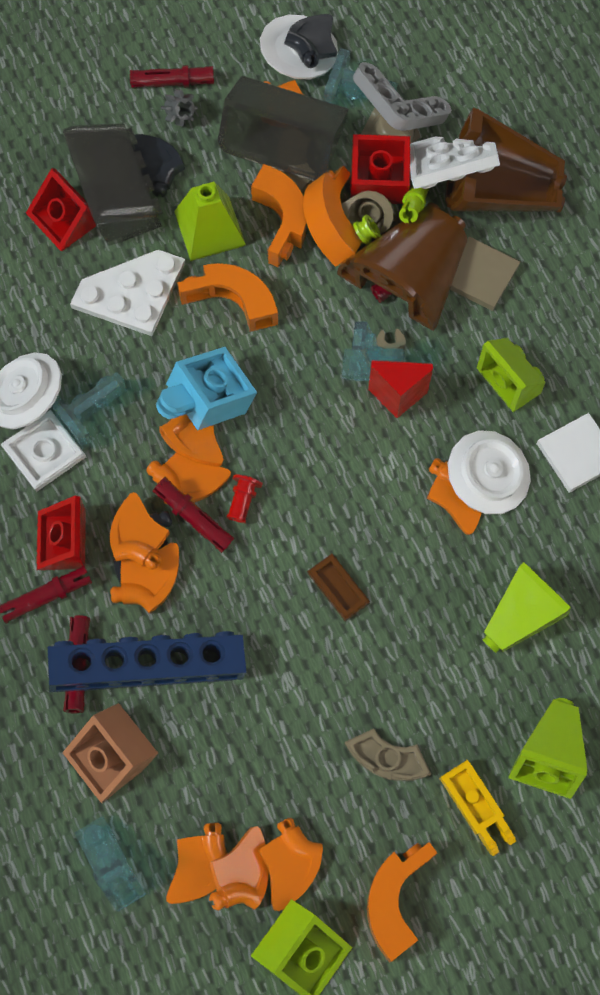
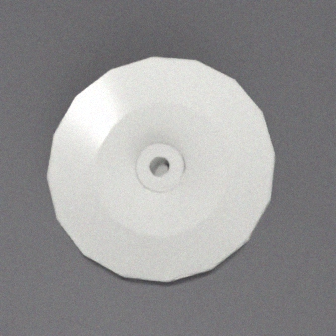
(284, 58)
(28, 389)
(489, 472)

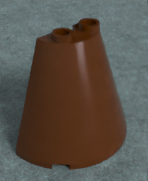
(523, 182)
(413, 262)

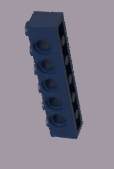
(132, 674)

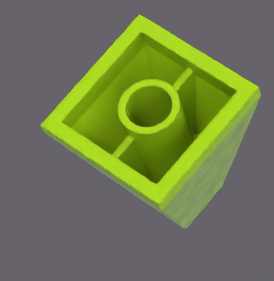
(208, 222)
(524, 611)
(554, 752)

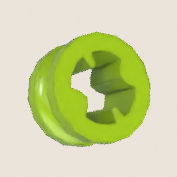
(366, 229)

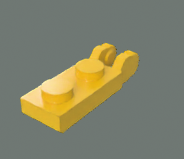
(476, 805)

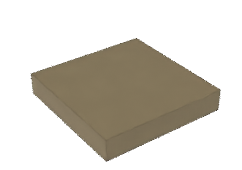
(483, 273)

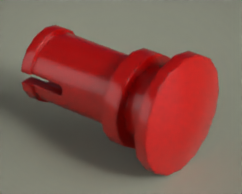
(242, 497)

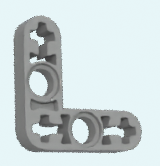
(397, 112)

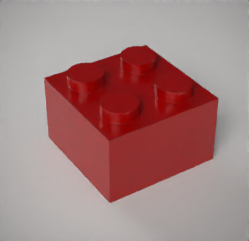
(381, 165)

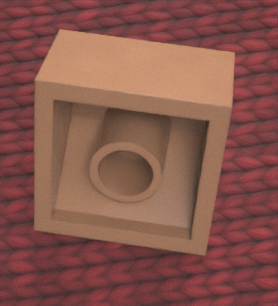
(109, 752)

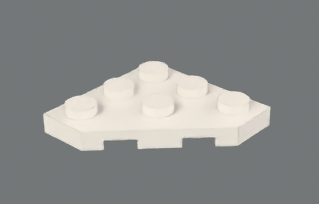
(437, 161)
(131, 292)

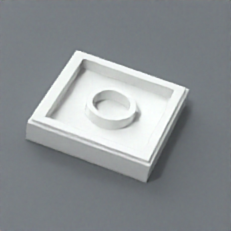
(43, 450)
(574, 452)

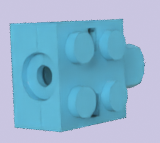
(206, 389)

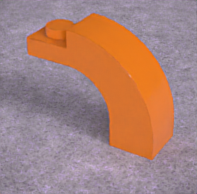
(286, 199)
(327, 219)
(234, 284)
(383, 911)

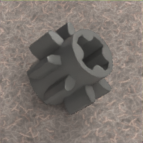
(185, 107)

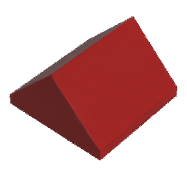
(60, 211)
(399, 383)
(61, 535)

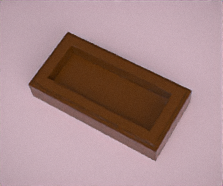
(338, 587)

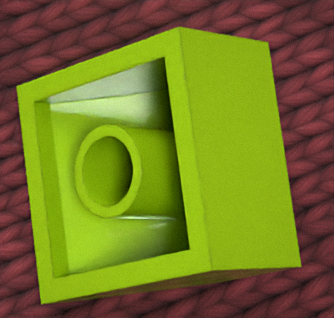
(510, 373)
(301, 950)

